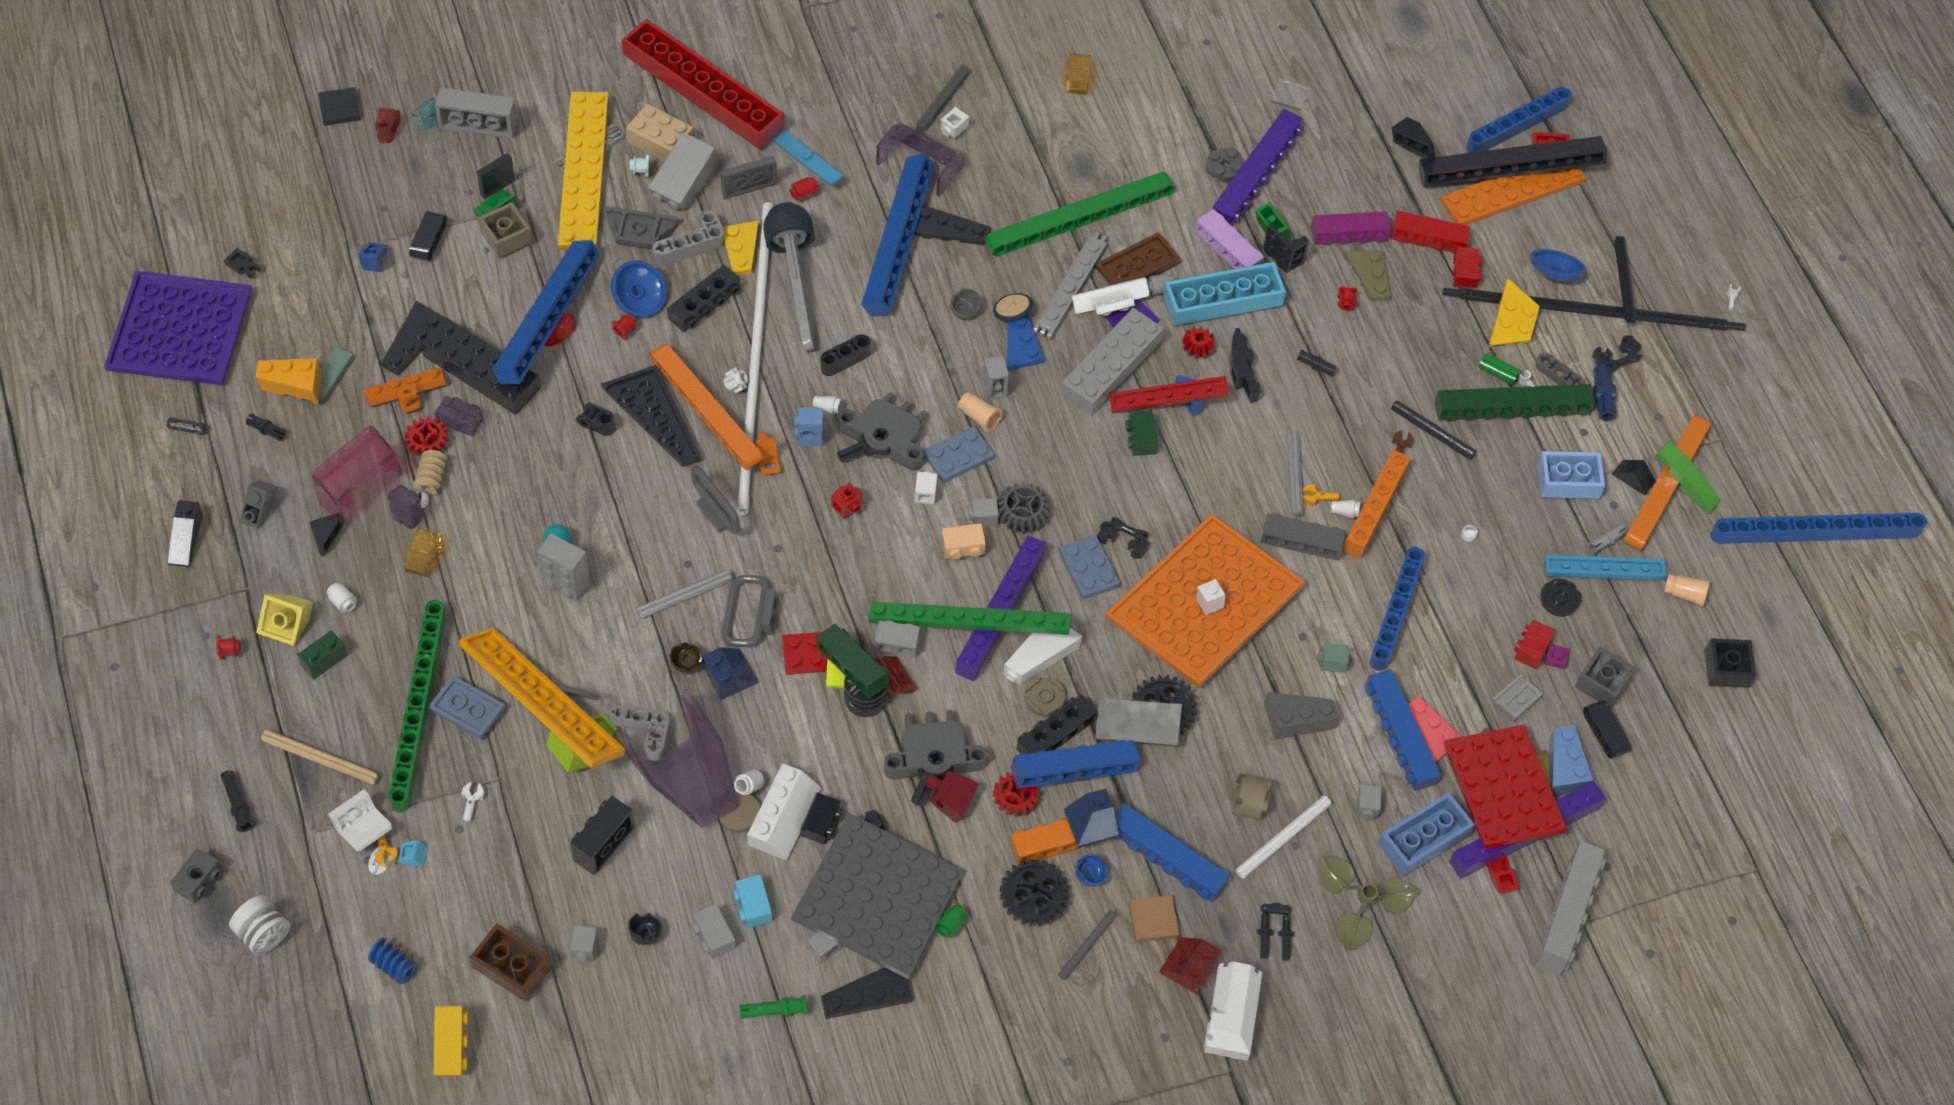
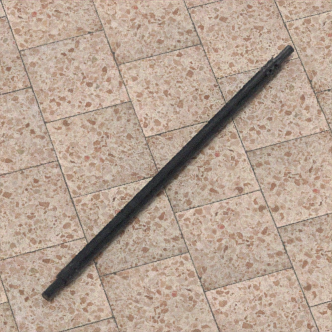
(1602, 310)

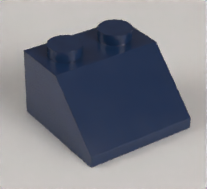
(728, 671)

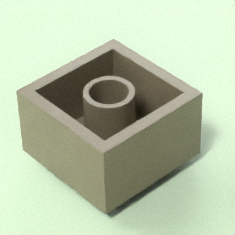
(505, 230)

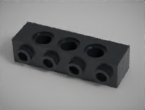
(694, 299)
(1078, 707)

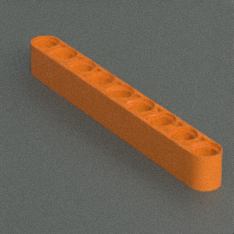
(706, 406)
(1665, 486)

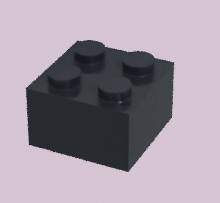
(1730, 663)

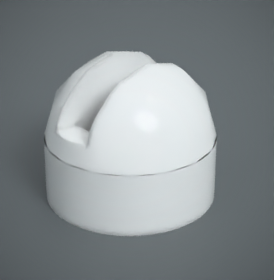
(424, 499)
(1470, 533)

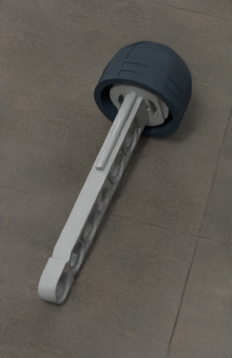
(788, 231)

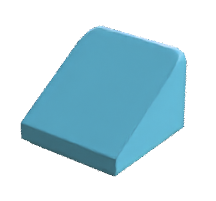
(413, 853)

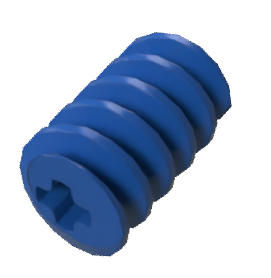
(391, 961)

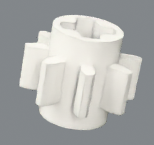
(735, 380)

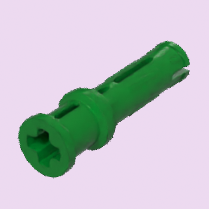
(785, 1007)

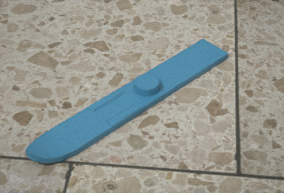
(807, 157)

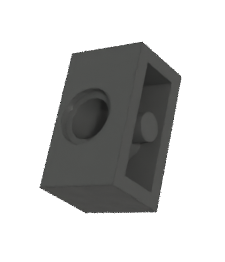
(197, 864)

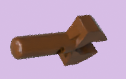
(1402, 445)

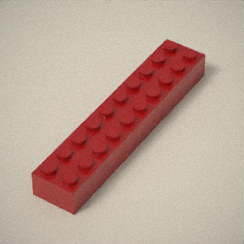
(703, 84)

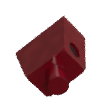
(951, 793)

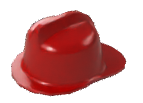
(564, 328)

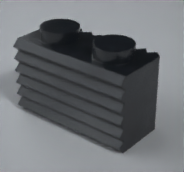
(820, 818)

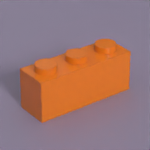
(1043, 841)

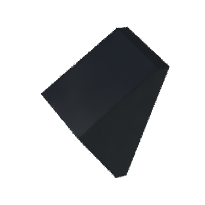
(1635, 474)
(326, 530)

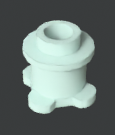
(640, 165)

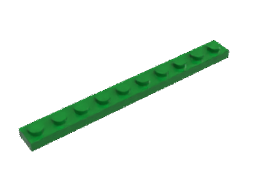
(971, 618)

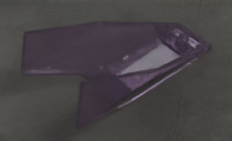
(693, 773)

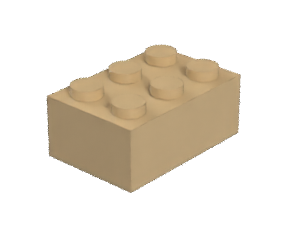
(656, 131)

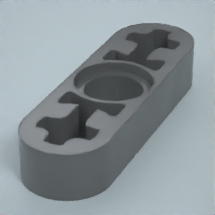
(1557, 365)

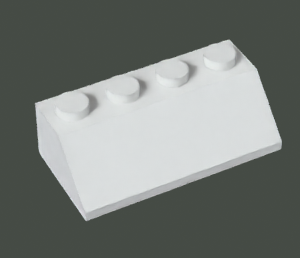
(783, 812)

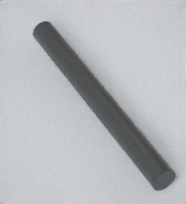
(1087, 945)

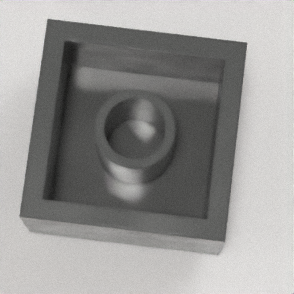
(1605, 676)

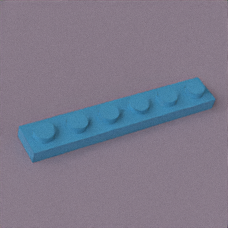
(1605, 567)

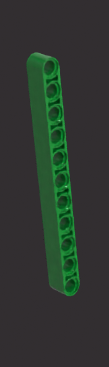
(1079, 214)
(417, 713)

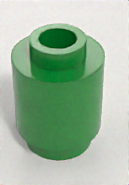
(951, 921)

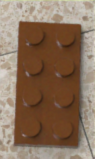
(1138, 261)

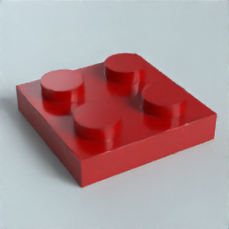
(802, 654)

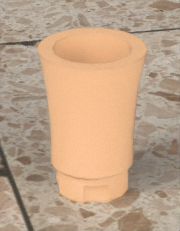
(980, 411)
(1687, 588)

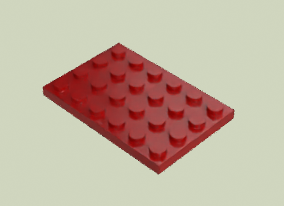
(1504, 786)

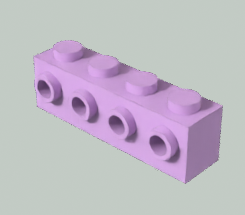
(1227, 241)

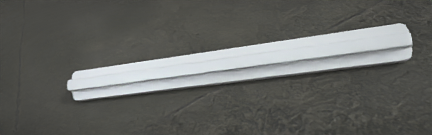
(1283, 837)

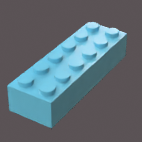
(1224, 293)

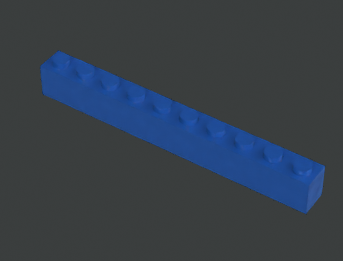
(898, 235)
(545, 312)

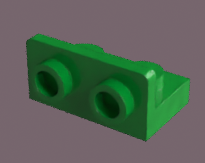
(496, 201)

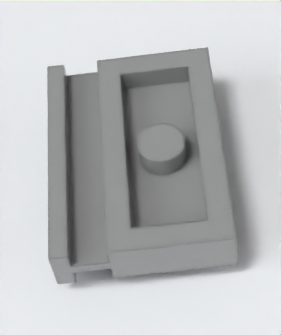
(1517, 697)

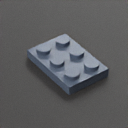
(958, 454)
(1089, 567)
(466, 707)

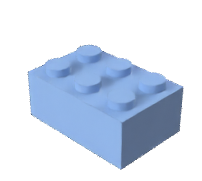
(1570, 475)

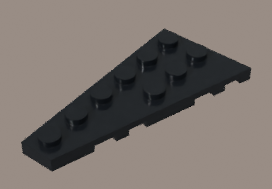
(650, 404)

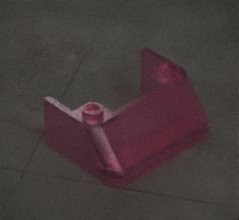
(351, 468)

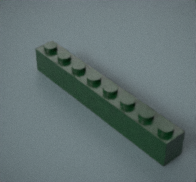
(1514, 402)

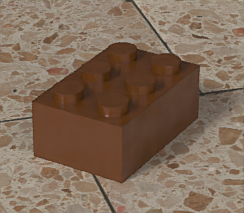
(510, 962)

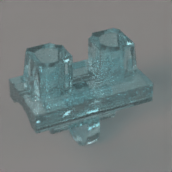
(425, 114)

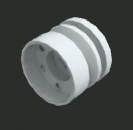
(259, 925)

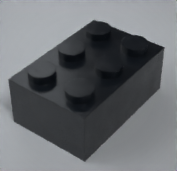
(602, 834)

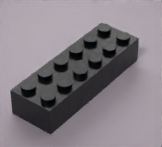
(472, 362)

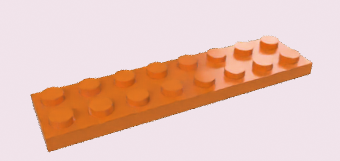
(1506, 193)

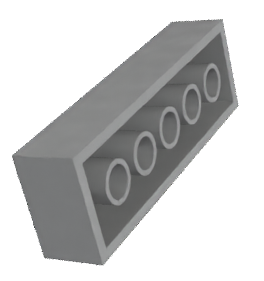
(1111, 361)
(1570, 909)

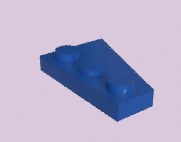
(1022, 345)

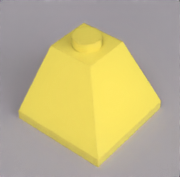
(284, 617)

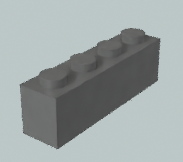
(1303, 536)

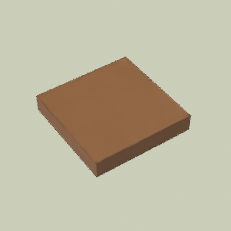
(1153, 918)

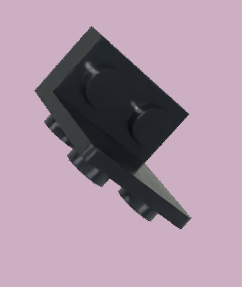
(1284, 254)

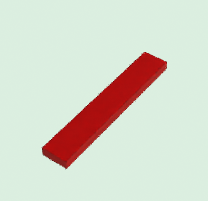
(1169, 394)

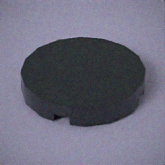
(1560, 597)

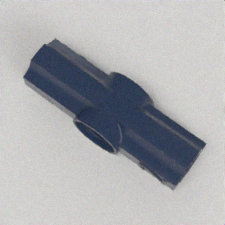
(1604, 392)

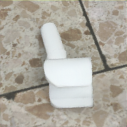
(1732, 294)
(1526, 380)

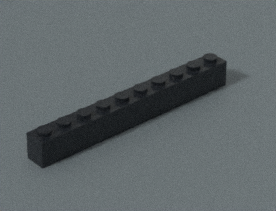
(1512, 161)

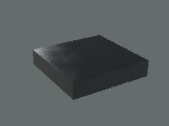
(339, 106)
(495, 176)

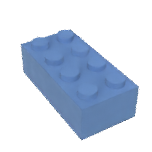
(1426, 834)

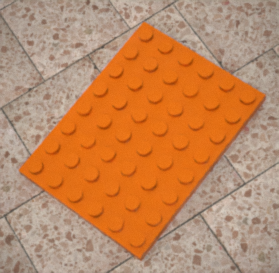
(1169, 621)

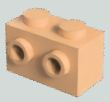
(963, 541)

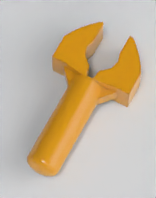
(1316, 495)
(385, 849)

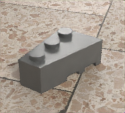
(1299, 715)

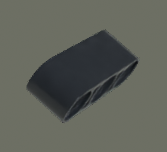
(428, 236)
(845, 355)
(1606, 729)

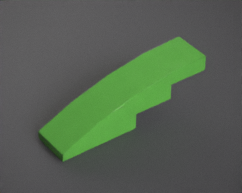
(1689, 476)

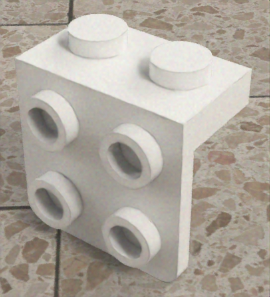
(359, 821)

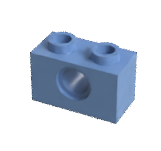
(809, 426)

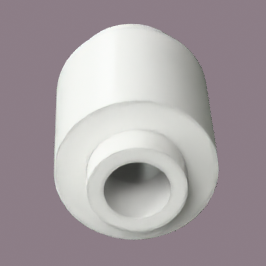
(341, 597)
(749, 782)

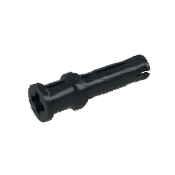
(239, 808)

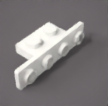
(1111, 298)

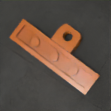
(405, 389)

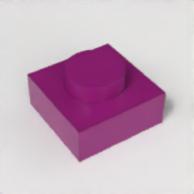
(1556, 656)

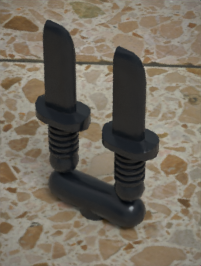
(1285, 933)

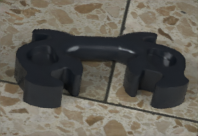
(1627, 345)
(1139, 545)

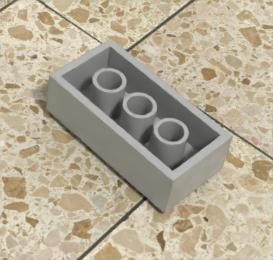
(476, 113)

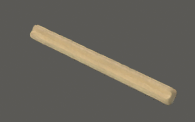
(319, 756)

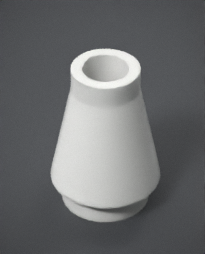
(830, 404)
(1346, 508)

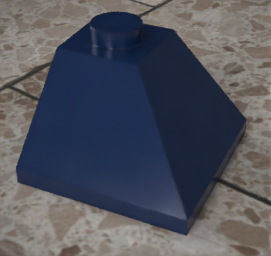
(1092, 818)

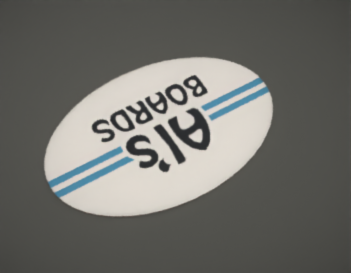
(374, 867)

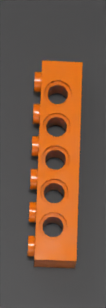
(1376, 504)

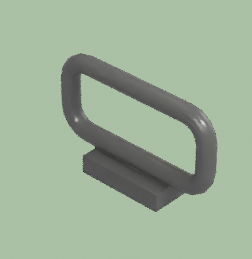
(714, 504)
(765, 615)

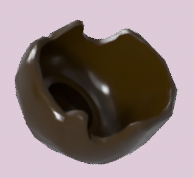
(685, 657)

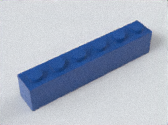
(1402, 730)
(1075, 763)
(1170, 854)

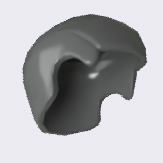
(965, 304)

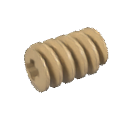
(430, 471)

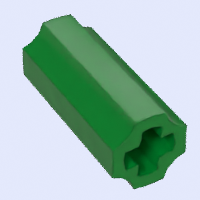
(1499, 368)

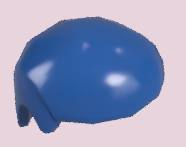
(1091, 870)

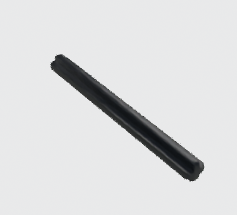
(1625, 279)

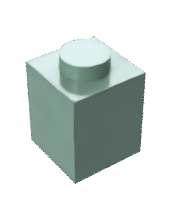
(1334, 657)

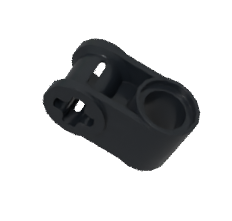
(594, 419)

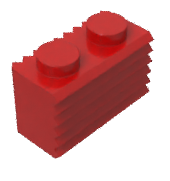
(1466, 267)
(1535, 642)

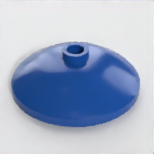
(1557, 265)
(647, 283)

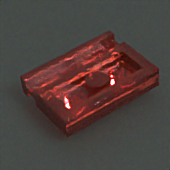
(898, 677)

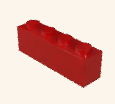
(1429, 232)

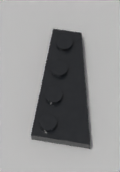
(949, 226)
(407, 344)
(870, 992)

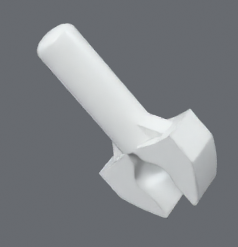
(479, 795)

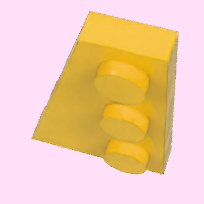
(740, 246)

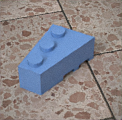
(1567, 761)

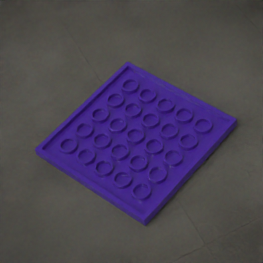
(178, 328)

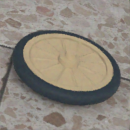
(1012, 307)

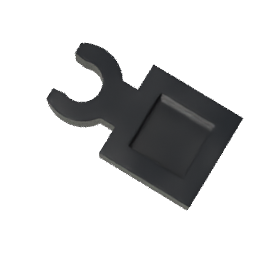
(241, 262)

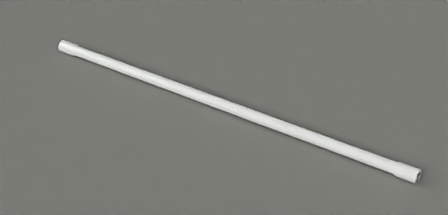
(743, 497)

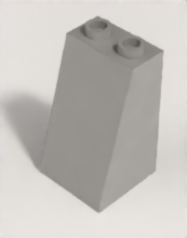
(684, 172)

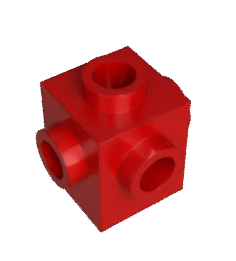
(846, 500)

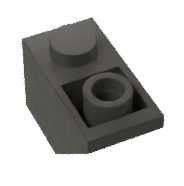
(258, 503)

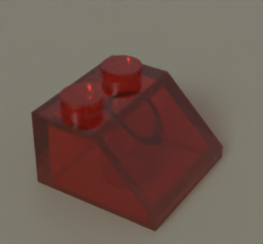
(1190, 963)

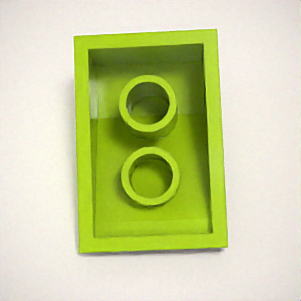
(565, 755)

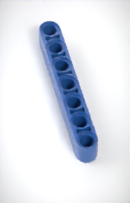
(1519, 120)
(1393, 615)

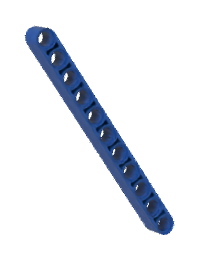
(1818, 528)

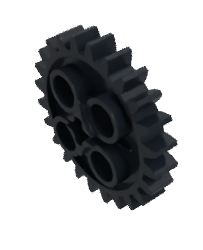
(1181, 696)
(1027, 908)

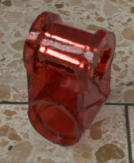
(387, 124)

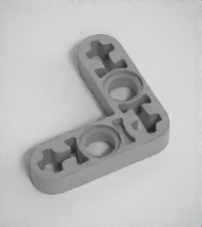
(652, 726)

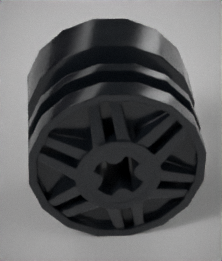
(860, 704)

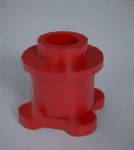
(1347, 298)
(623, 325)
(227, 647)

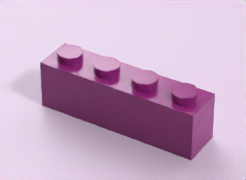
(1350, 228)

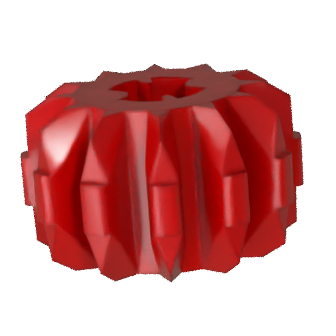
(1198, 342)

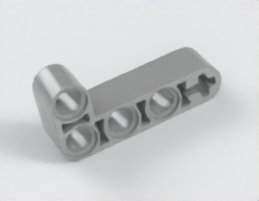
(692, 243)

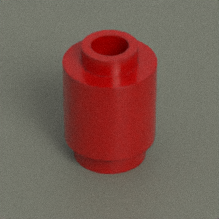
(803, 188)

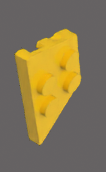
(1514, 317)

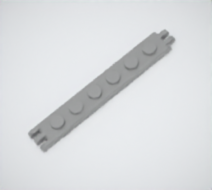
(1071, 285)

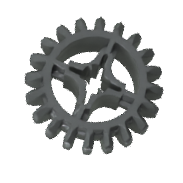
(1021, 513)

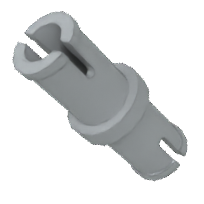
(1607, 538)

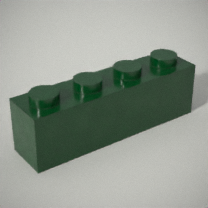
(852, 660)

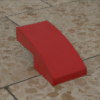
(1502, 875)

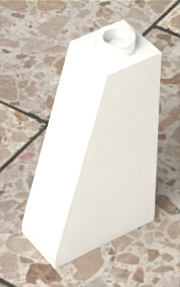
(1039, 653)

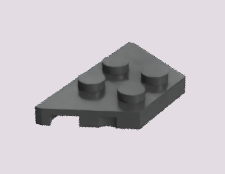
(639, 227)

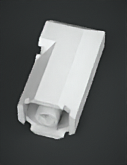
(1233, 1011)

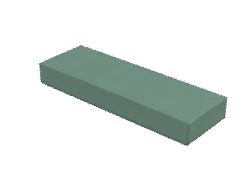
(333, 370)

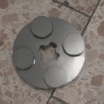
(1229, 156)

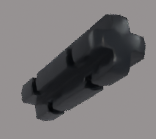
(187, 425)

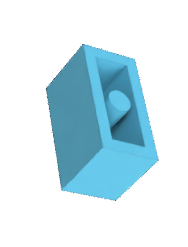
(753, 901)

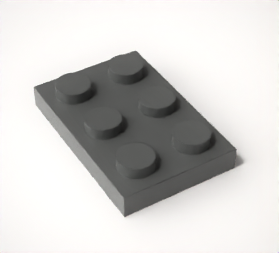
(748, 177)

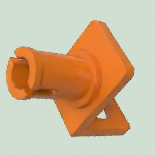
(768, 449)

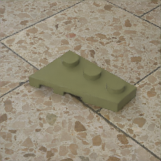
(1371, 272)

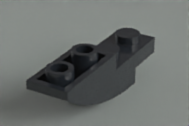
(1240, 366)

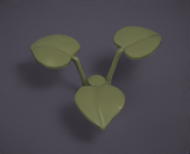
(1351, 929)

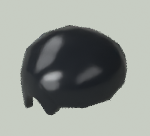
(644, 929)

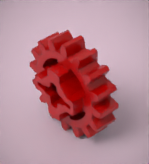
(426, 435)
(1011, 801)

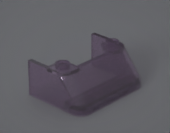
(924, 143)

